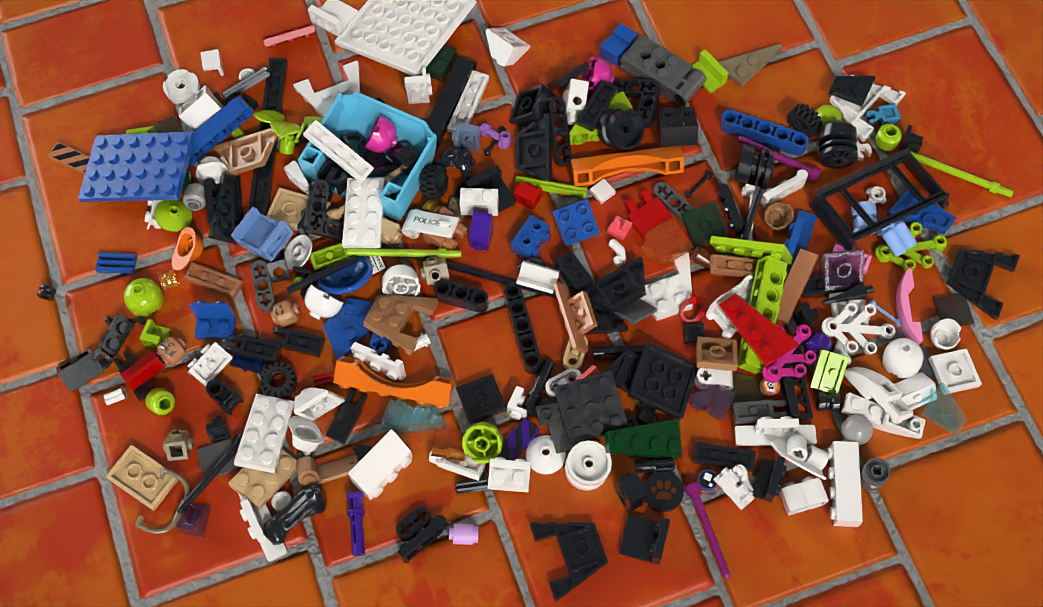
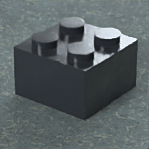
(677, 126)

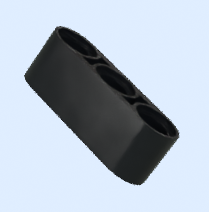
(455, 289)

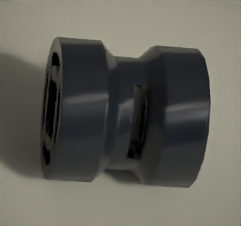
(828, 402)

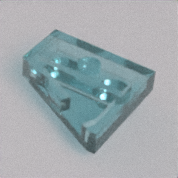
(944, 410)

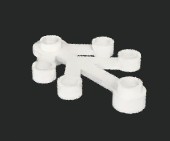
(856, 329)

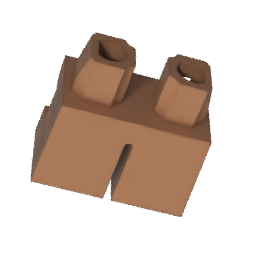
(444, 242)

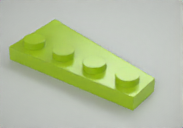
(751, 248)

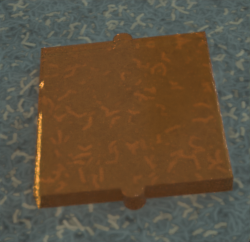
(449, 444)

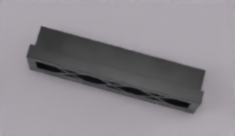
(787, 385)

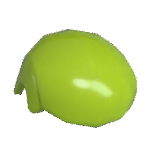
(829, 114)

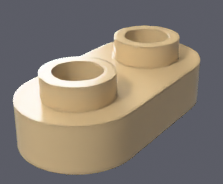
(571, 354)

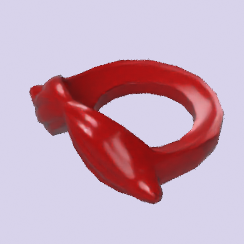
(701, 313)

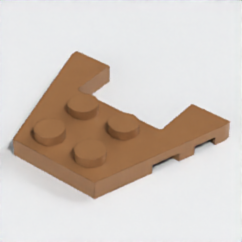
(391, 314)

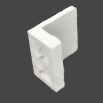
(332, 16)

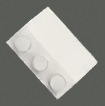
(380, 465)

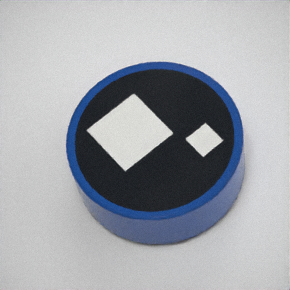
(706, 480)

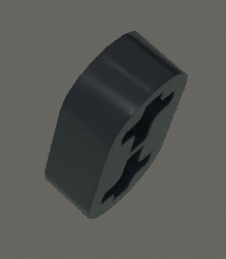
(410, 519)

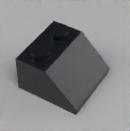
(531, 105)

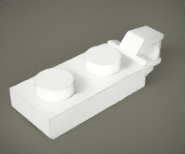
(466, 468)

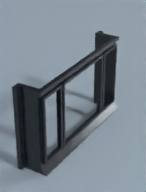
(838, 226)

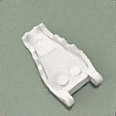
(743, 291)

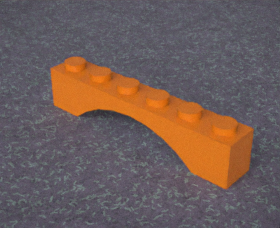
(660, 160)
(354, 373)

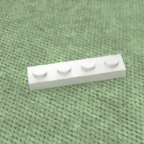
(469, 100)
(338, 151)

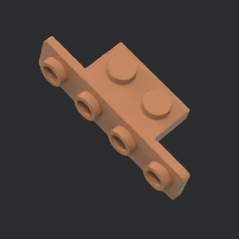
(577, 315)

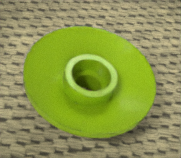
(172, 221)

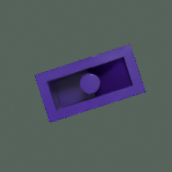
(481, 231)

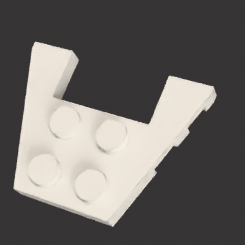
(324, 99)
(852, 113)
(671, 291)

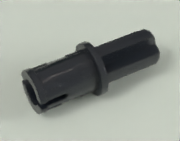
(654, 465)

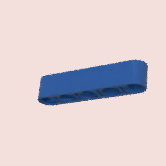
(219, 127)
(772, 131)

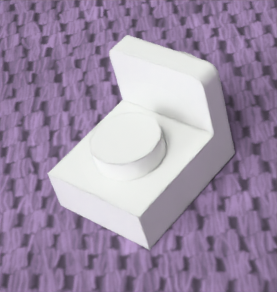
(517, 401)

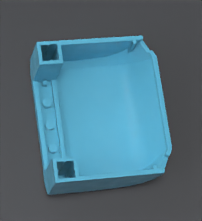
(359, 114)

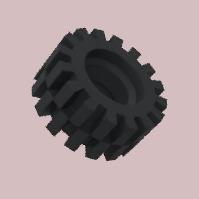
(804, 119)
(433, 181)
(273, 371)

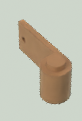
(311, 474)

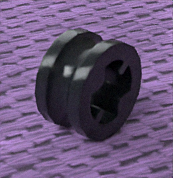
(46, 292)

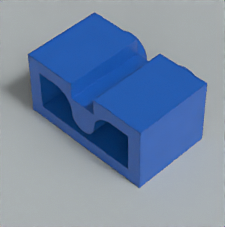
(618, 44)

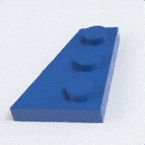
(931, 218)

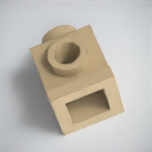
(391, 232)

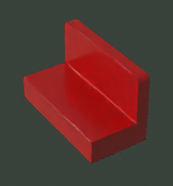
(142, 370)

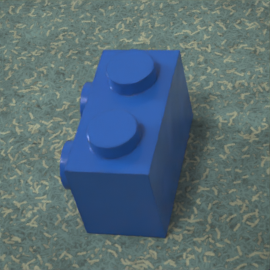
(530, 238)

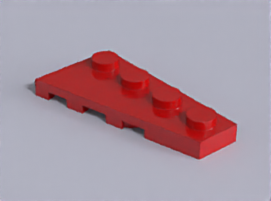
(759, 333)

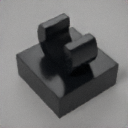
(804, 315)
(218, 430)

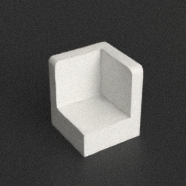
(212, 60)

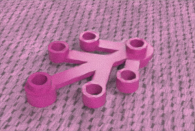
(776, 366)

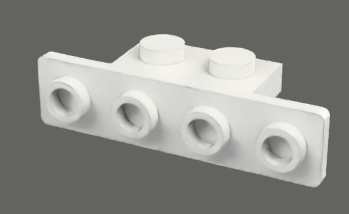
(770, 429)
(256, 520)

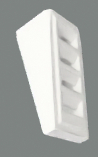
(296, 176)

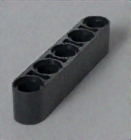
(522, 336)

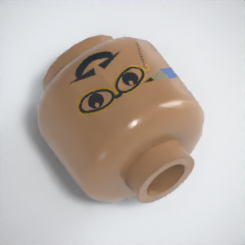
(285, 313)

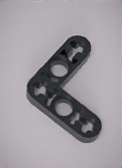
(644, 95)
(321, 221)

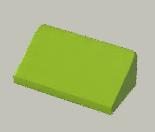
(328, 256)

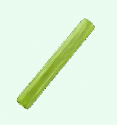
(554, 187)

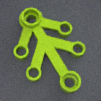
(933, 244)

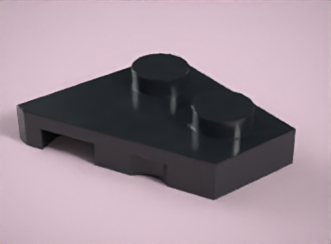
(852, 88)

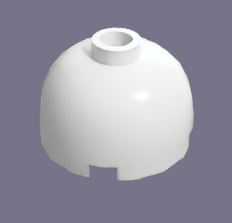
(401, 281)
(321, 303)
(903, 358)

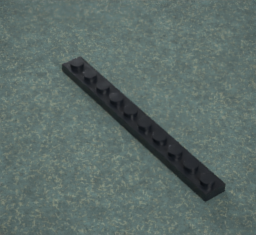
(273, 101)

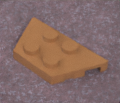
(248, 151)

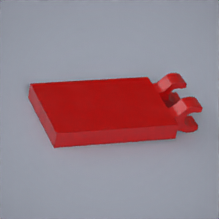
(648, 215)

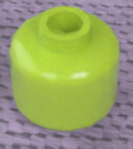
(888, 137)
(160, 401)

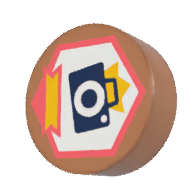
(769, 388)

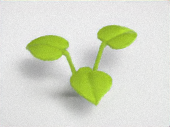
(284, 129)

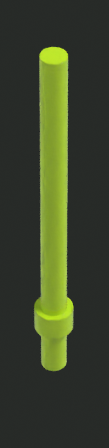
(993, 187)
(442, 252)

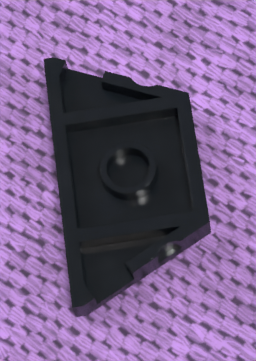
(535, 149)
(619, 287)

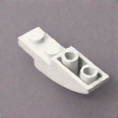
(876, 386)
(880, 419)

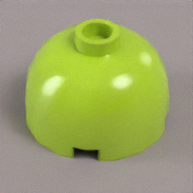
(143, 297)
(482, 442)

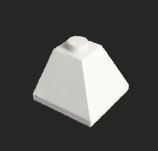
(505, 46)
(315, 402)

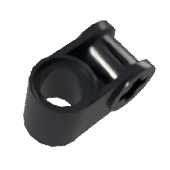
(225, 398)

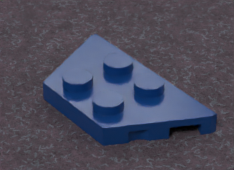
(347, 326)

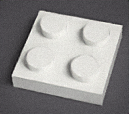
(955, 370)

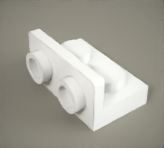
(418, 88)
(209, 364)
(509, 475)

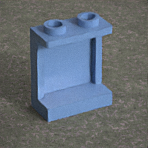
(261, 234)

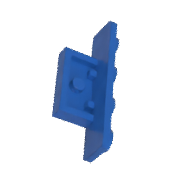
(800, 234)

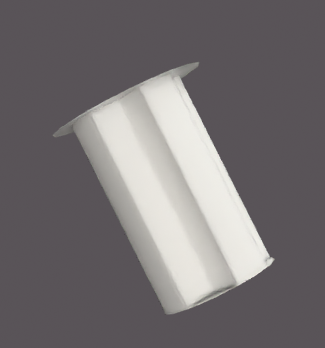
(115, 396)

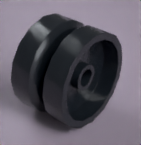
(620, 128)

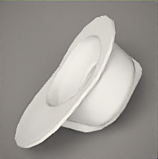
(211, 168)
(305, 434)

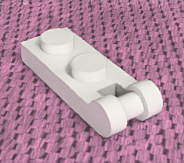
(784, 189)

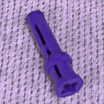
(356, 515)

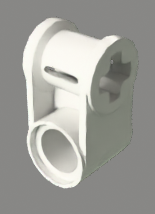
(714, 377)

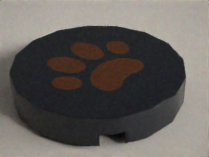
(664, 491)

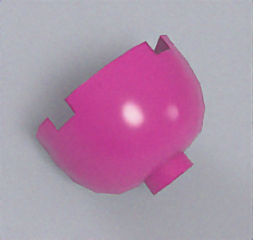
(598, 71)
(382, 135)

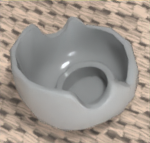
(857, 429)

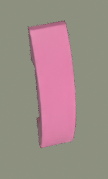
(910, 329)

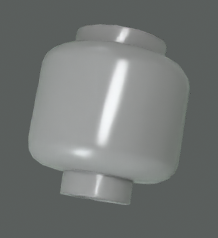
(194, 197)

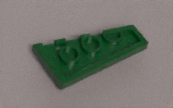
(647, 440)

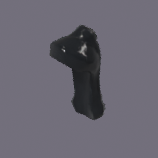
(305, 503)

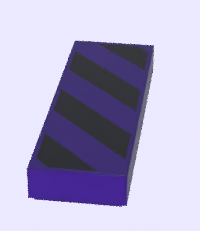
(518, 440)

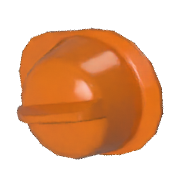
(187, 249)

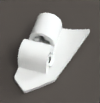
(796, 451)

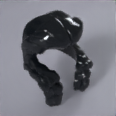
(460, 159)

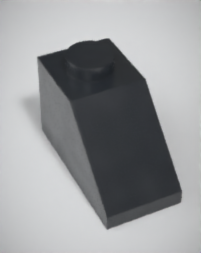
(403, 156)

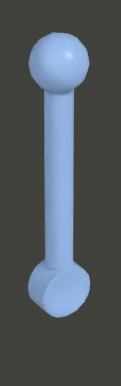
(897, 322)

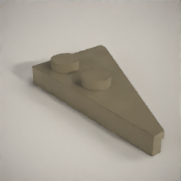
(746, 66)

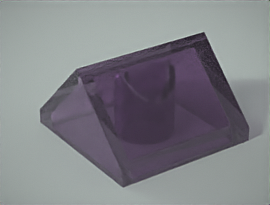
(842, 269)

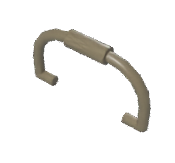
(177, 516)

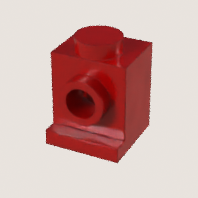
(527, 195)

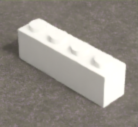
(845, 484)

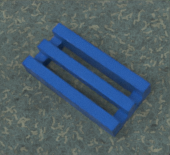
(114, 259)

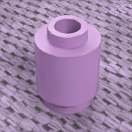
(463, 534)

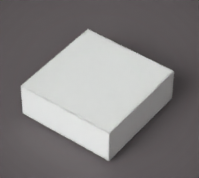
(602, 191)

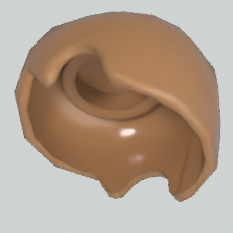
(778, 216)

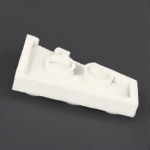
(393, 370)

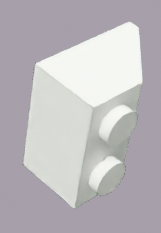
(199, 108)

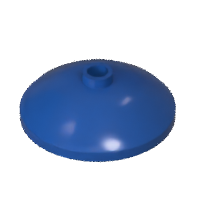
(347, 279)

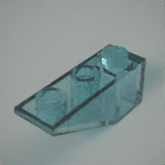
(407, 419)

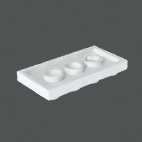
(363, 213)
(264, 433)

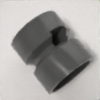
(874, 474)

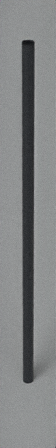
(485, 275)

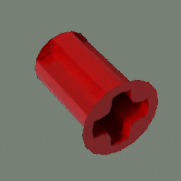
(323, 379)

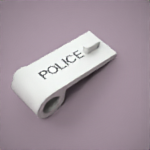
(428, 223)

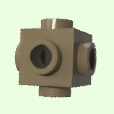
(434, 270)
(178, 445)

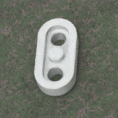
(561, 379)

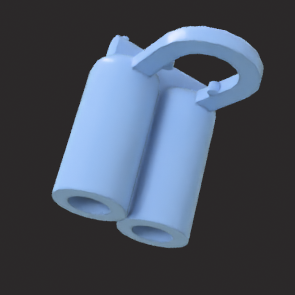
(897, 237)

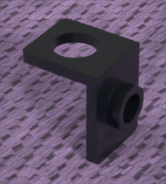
(278, 261)
(297, 270)

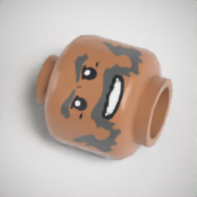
(171, 351)

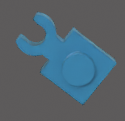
(886, 114)

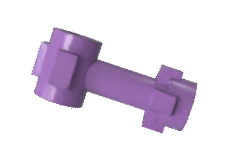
(503, 138)

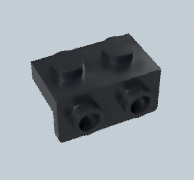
(768, 477)

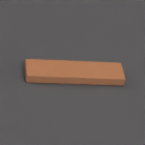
(796, 283)

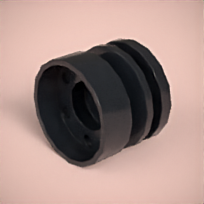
(837, 145)
(755, 165)

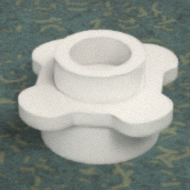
(879, 191)

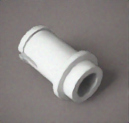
(423, 340)

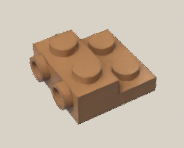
(716, 353)

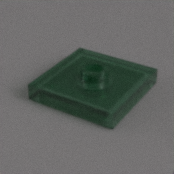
(704, 223)

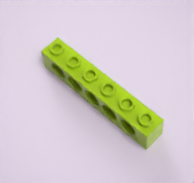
(765, 299)

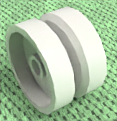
(587, 477)

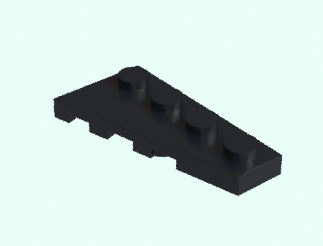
(227, 209)

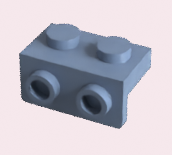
(467, 137)

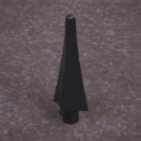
(856, 293)

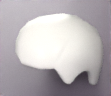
(945, 334)

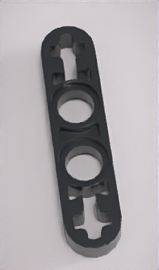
(560, 131)

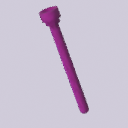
(813, 172)
(694, 492)

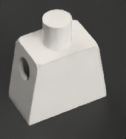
(575, 99)

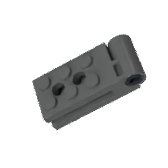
(675, 76)

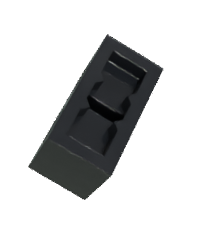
(573, 272)
(631, 491)

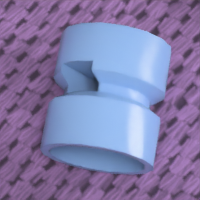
(858, 222)

